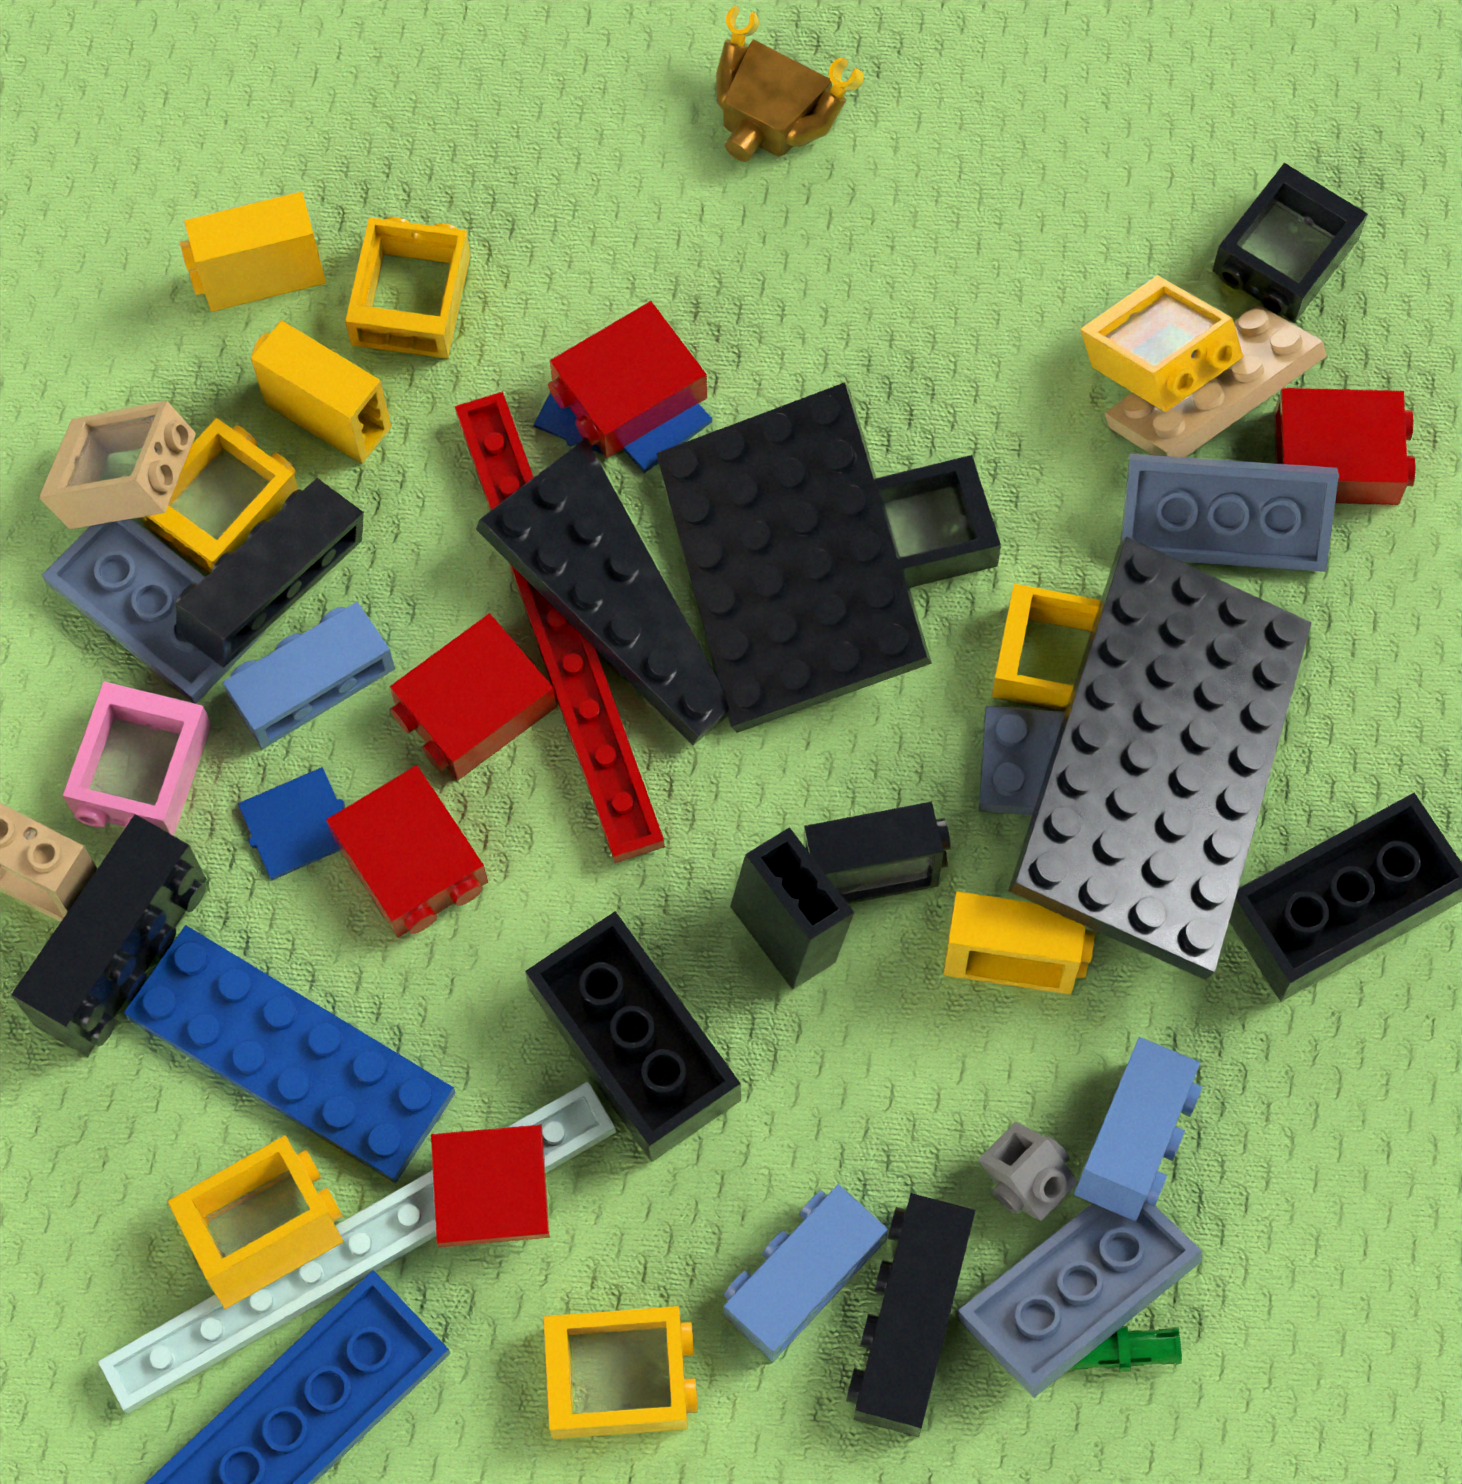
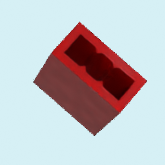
(627, 379)
(1350, 431)
(471, 698)
(408, 852)

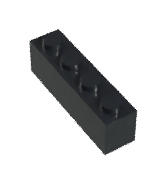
(268, 571)
(913, 1314)

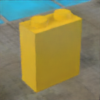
(252, 252)
(321, 391)

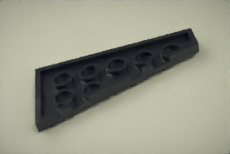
(592, 566)

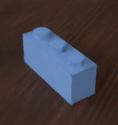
(308, 674)
(1140, 1130)
(803, 1271)

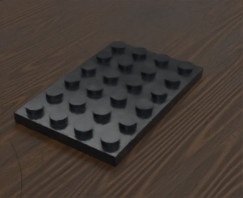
(792, 558)

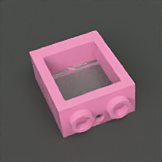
(136, 758)

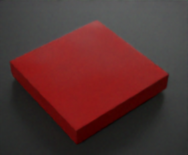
(490, 1186)

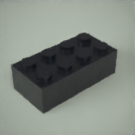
(1347, 896)
(111, 936)
(633, 1036)

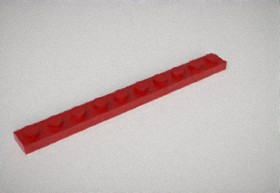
(567, 656)

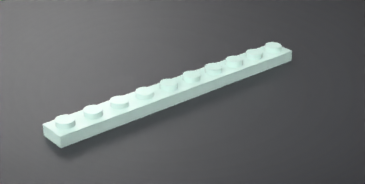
(370, 1242)

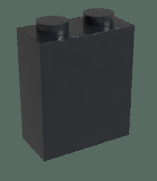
(791, 908)

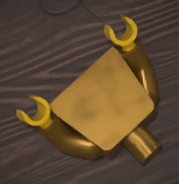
(773, 98)

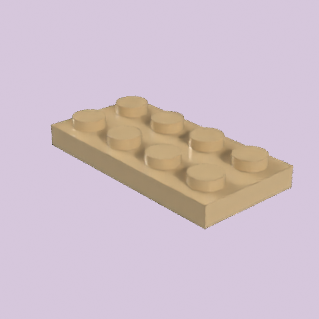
(1272, 358)

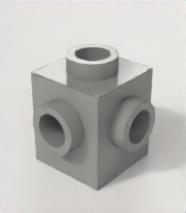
(1028, 1171)

